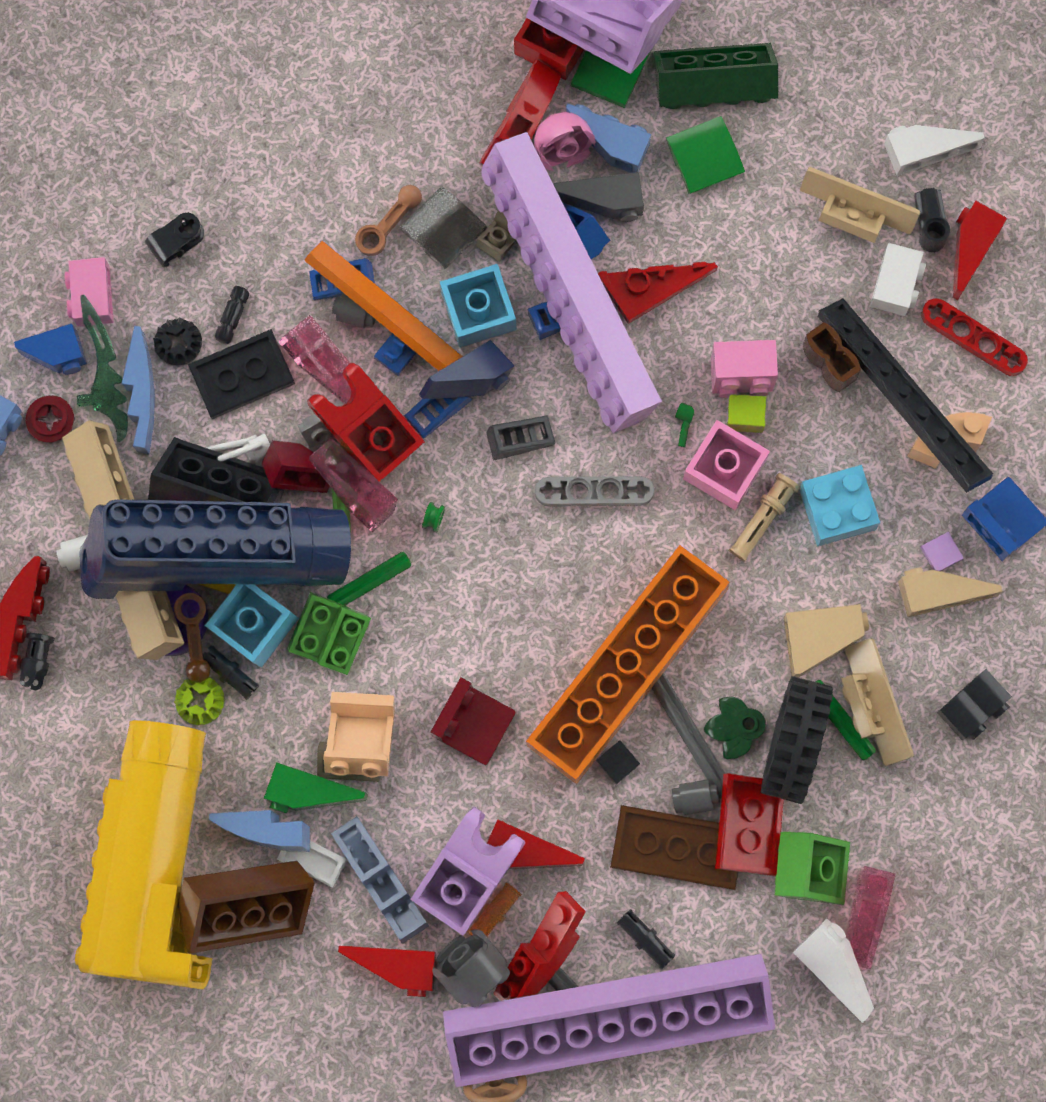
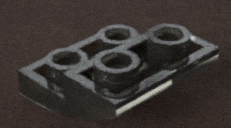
(443, 227)

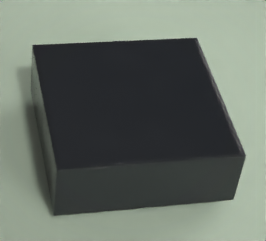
(618, 762)

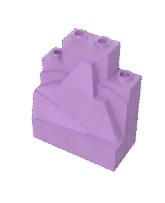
(610, 29)

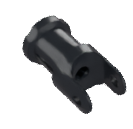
(35, 660)

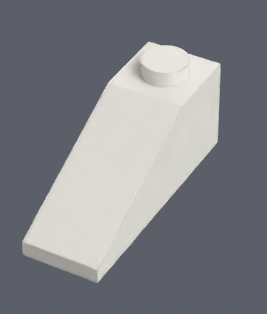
(925, 145)
(834, 963)

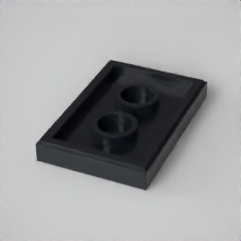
(241, 374)

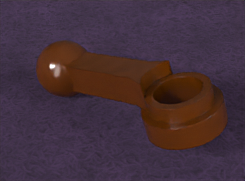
(197, 668)

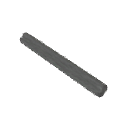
(689, 732)

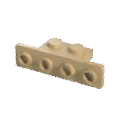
(857, 208)
(874, 703)

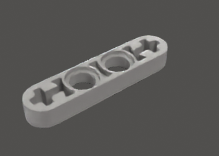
(594, 487)

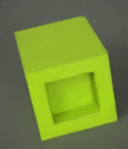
(746, 413)

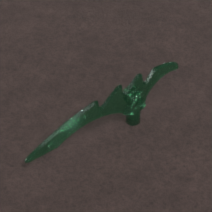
(103, 394)

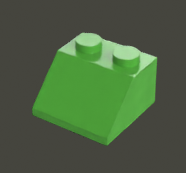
(812, 867)

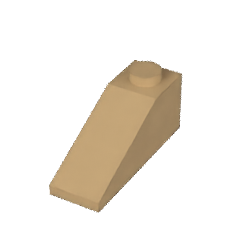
(939, 590)

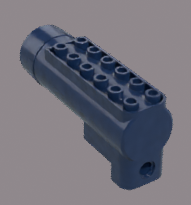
(211, 542)

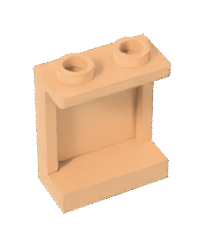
(359, 734)

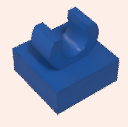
(394, 354)

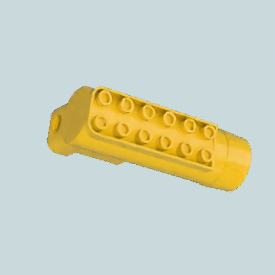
(140, 861)

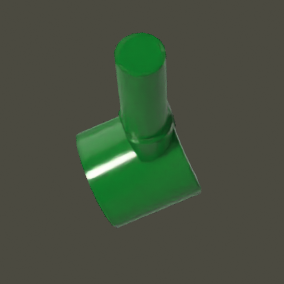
(684, 413)

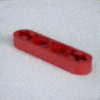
(976, 333)

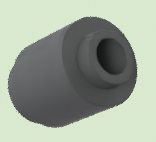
(351, 313)
(695, 797)

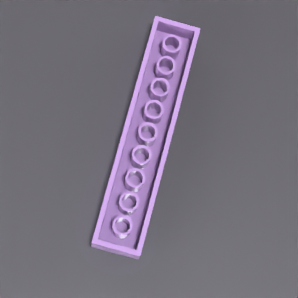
(569, 283)
(609, 1020)

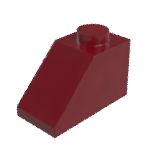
(290, 468)

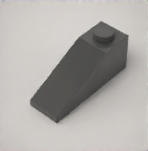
(608, 195)

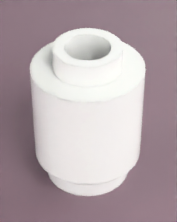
(69, 553)

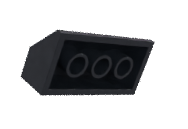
(196, 474)

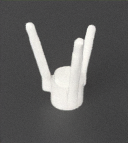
(254, 448)

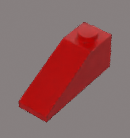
(973, 240)
(535, 852)
(402, 968)

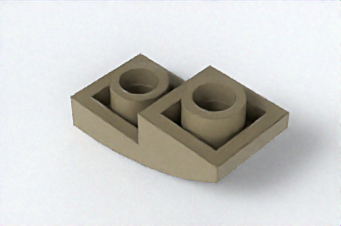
(496, 238)

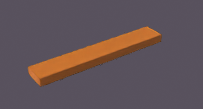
(381, 306)

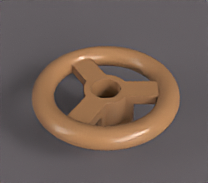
(497, 1091)

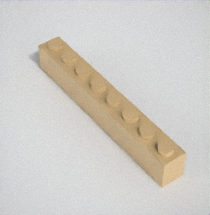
(100, 480)

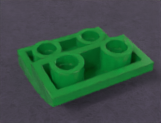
(705, 154)

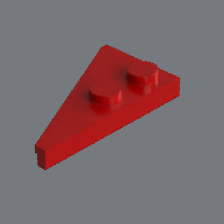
(642, 290)

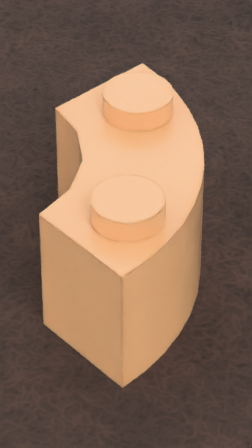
(968, 424)

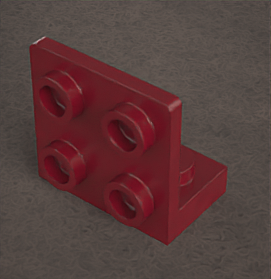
(472, 722)

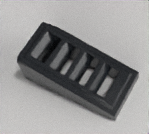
(499, 452)

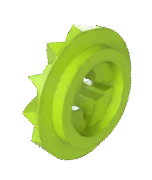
(195, 714)

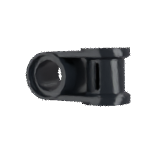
(173, 239)

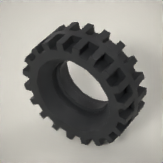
(797, 740)

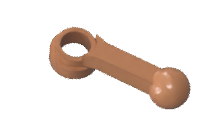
(408, 198)

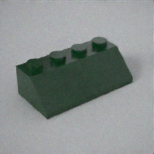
(716, 75)

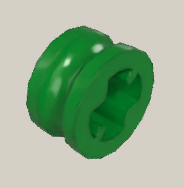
(433, 517)

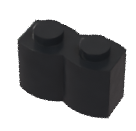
(974, 705)

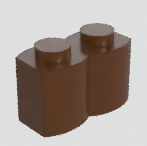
(826, 352)

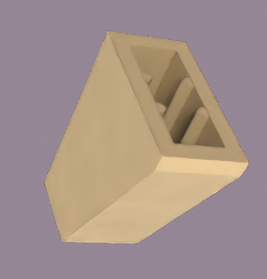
(822, 634)

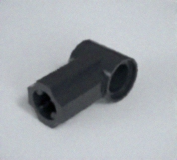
(931, 218)

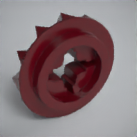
(39, 409)

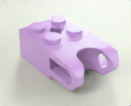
(471, 866)

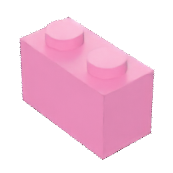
(93, 280)

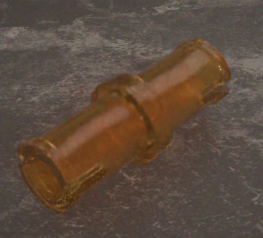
(496, 910)

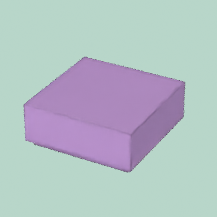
(942, 552)

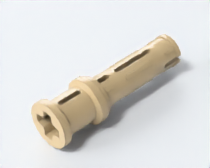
(769, 502)

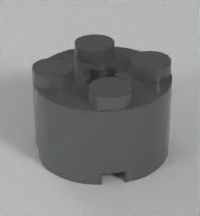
(471, 968)

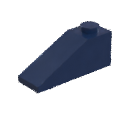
(471, 375)

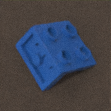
(1005, 518)

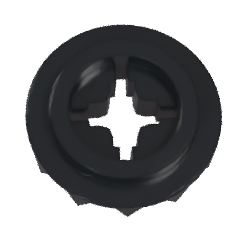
(179, 354)

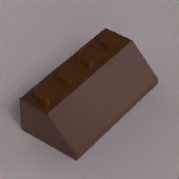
(244, 906)

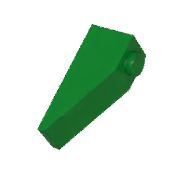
(302, 791)

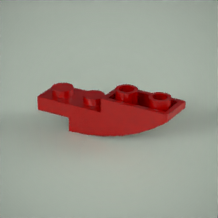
(527, 105)
(18, 604)
(548, 949)

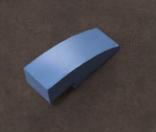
(265, 829)

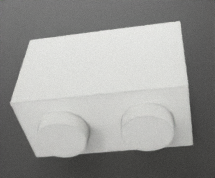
(897, 279)

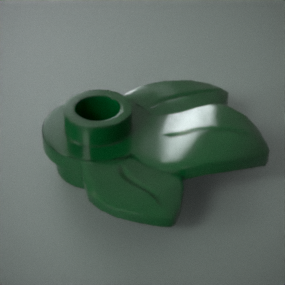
(730, 727)

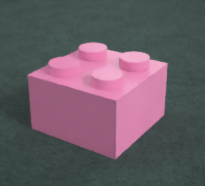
(743, 367)
(726, 465)

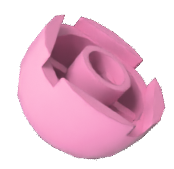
(563, 139)

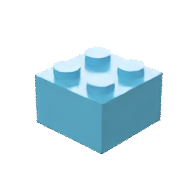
(478, 305)
(839, 505)
(252, 622)

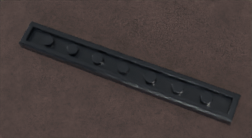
(906, 396)

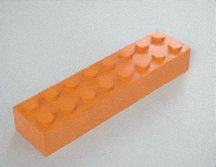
(627, 664)

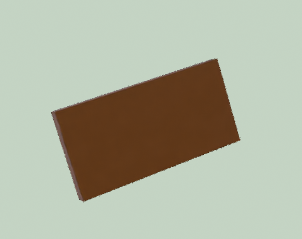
(669, 847)

